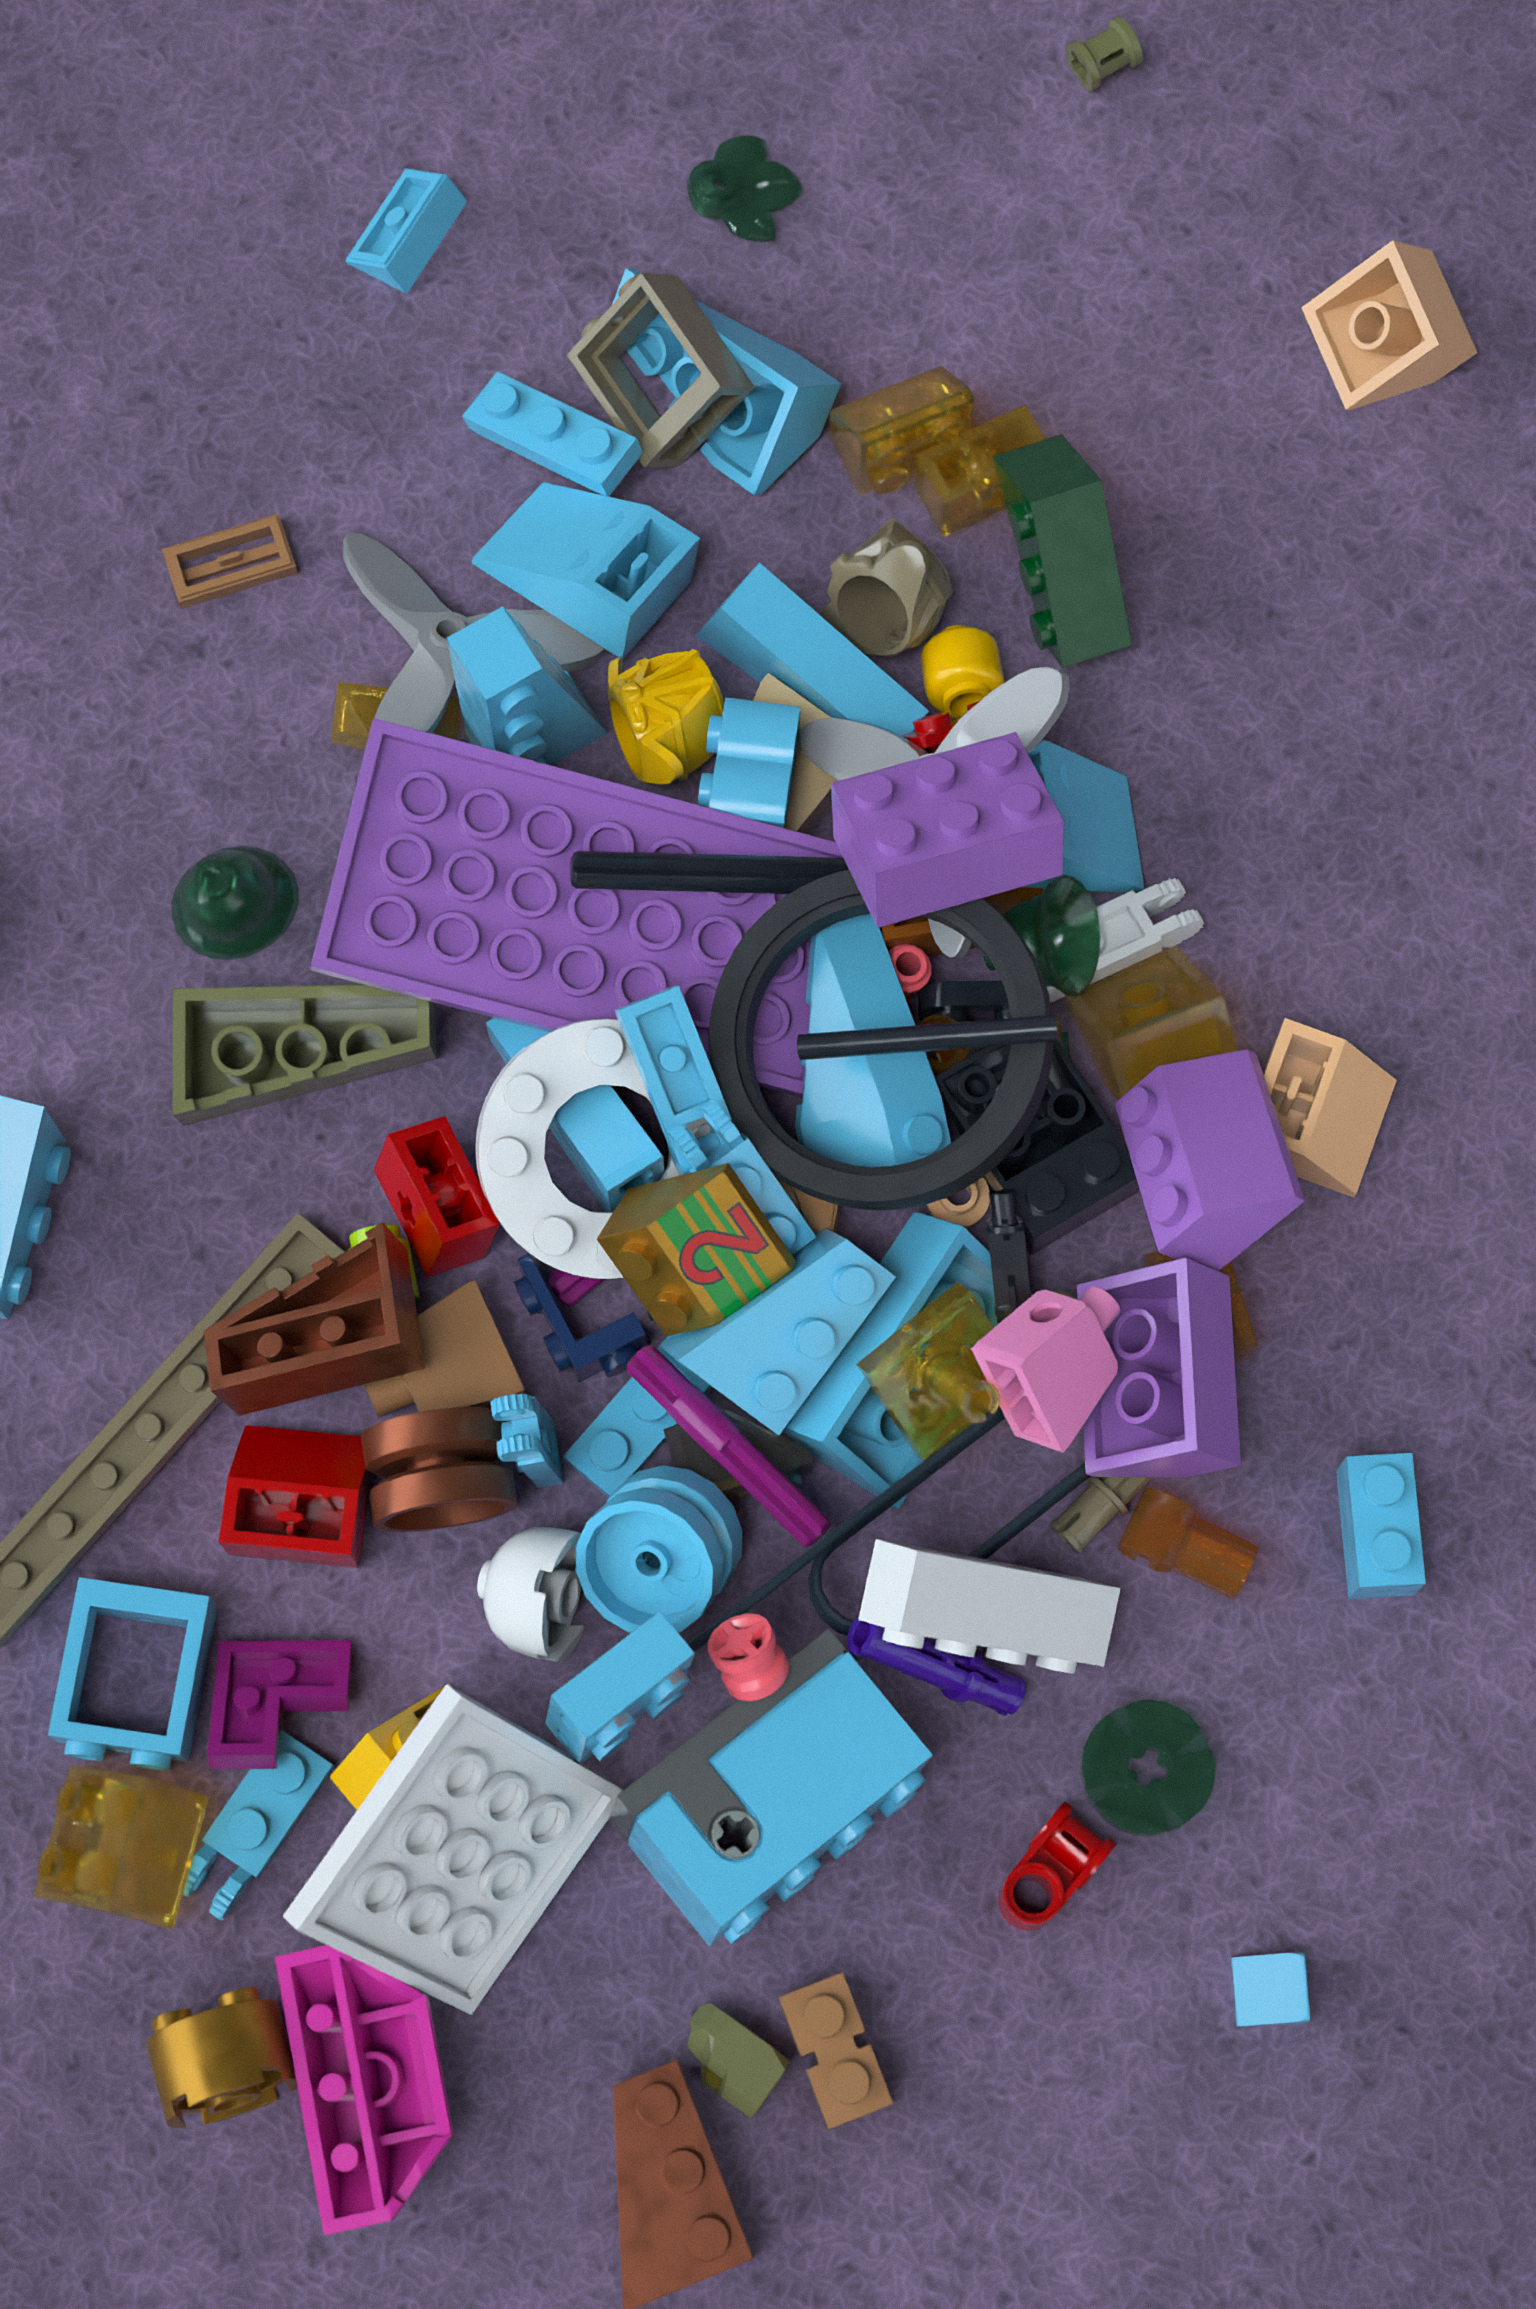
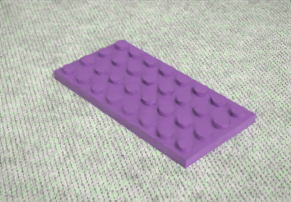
(467, 900)

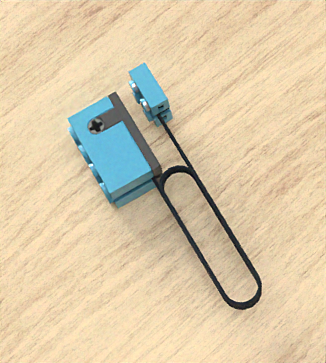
(768, 1772)

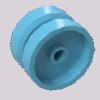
(659, 1546)

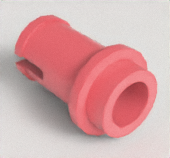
(911, 967)

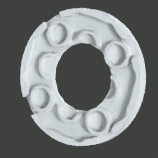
(514, 1135)

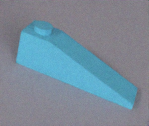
(871, 1105)

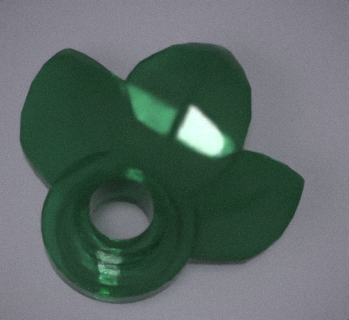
(750, 188)

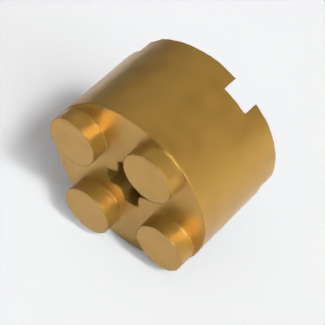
(220, 2058)

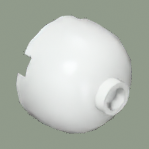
(534, 1593)

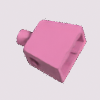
(1051, 1363)

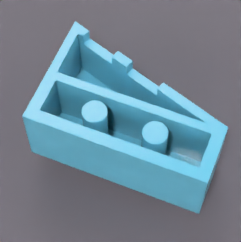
(30, 1162)

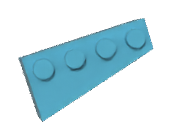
(517, 694)

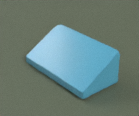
(408, 228)

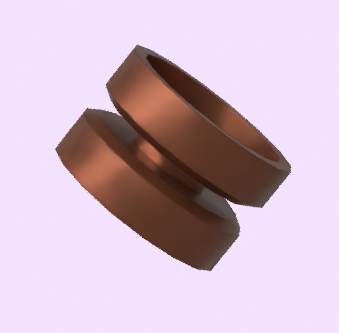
(437, 1470)

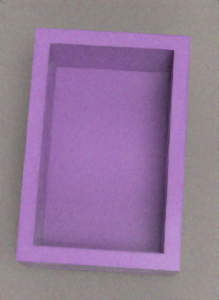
(947, 829)

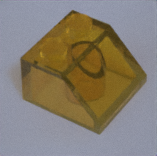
(1150, 1018)

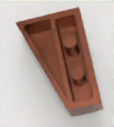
(321, 1334)
(671, 2193)

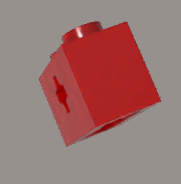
(436, 1196)

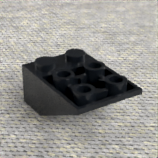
(1067, 1160)

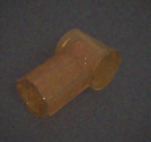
(1179, 1541)

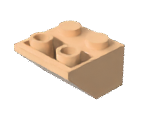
(1326, 1104)

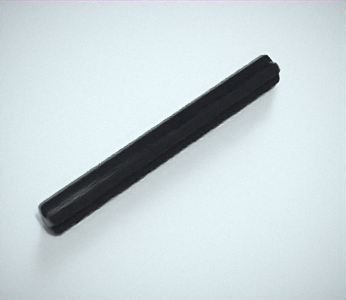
(698, 871)

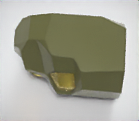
(734, 2059)

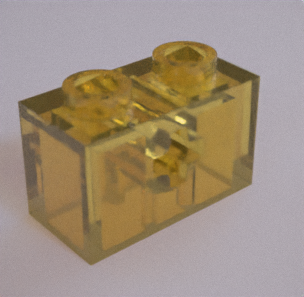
(959, 475)

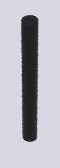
(929, 1037)

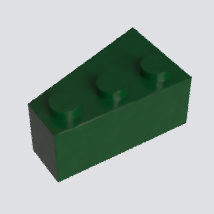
(1064, 550)

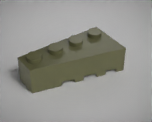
(288, 1042)

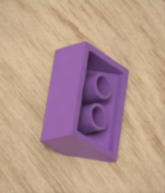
(1208, 1156)
(1175, 1378)

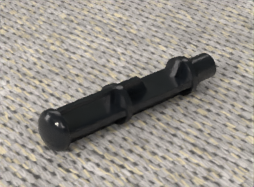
(1007, 1253)

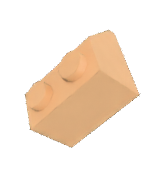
(1389, 326)

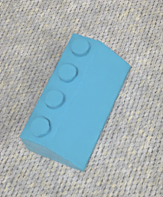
(842, 1415)

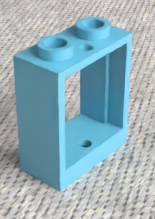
(141, 1604)

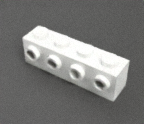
(987, 1605)

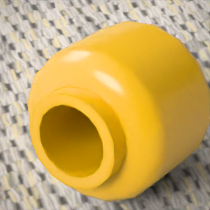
(960, 668)

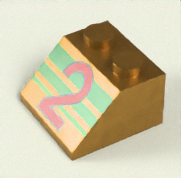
(694, 1248)

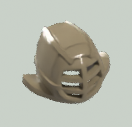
(887, 592)

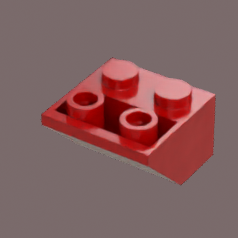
(296, 1497)

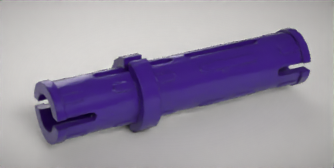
(956, 1675)

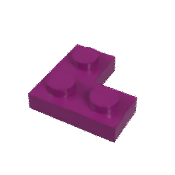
(263, 1680)

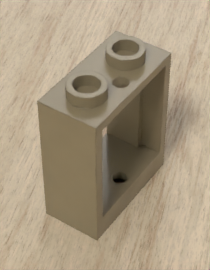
(700, 409)

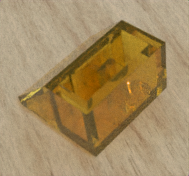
(889, 427)
(121, 1846)

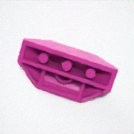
(363, 2083)

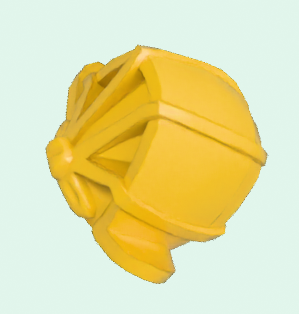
(663, 714)

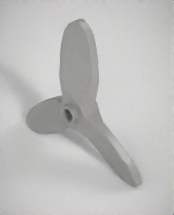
(427, 680)
(1021, 705)

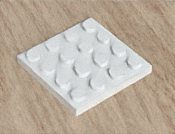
(455, 1852)

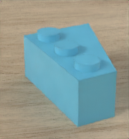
(790, 1333)

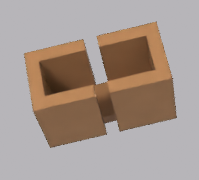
(825, 2023)

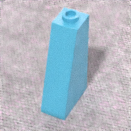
(777, 633)
(592, 1129)

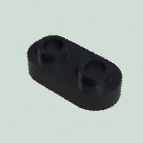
(964, 1000)

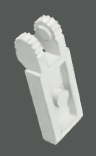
(1129, 932)

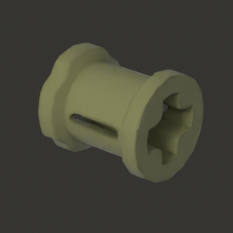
(1104, 53)

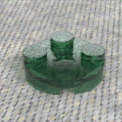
(1181, 1751)

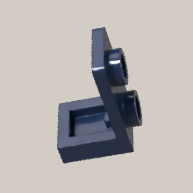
(602, 1350)

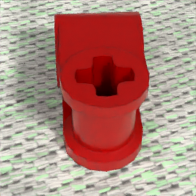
(1060, 1861)

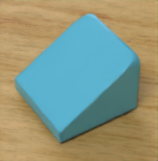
(1270, 1989)

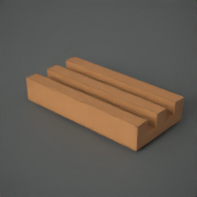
(237, 580)

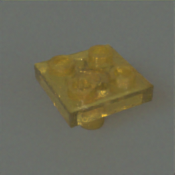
(950, 1382)

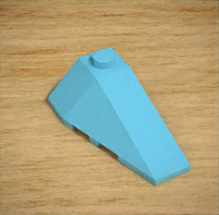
(771, 422)

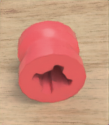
(748, 1657)

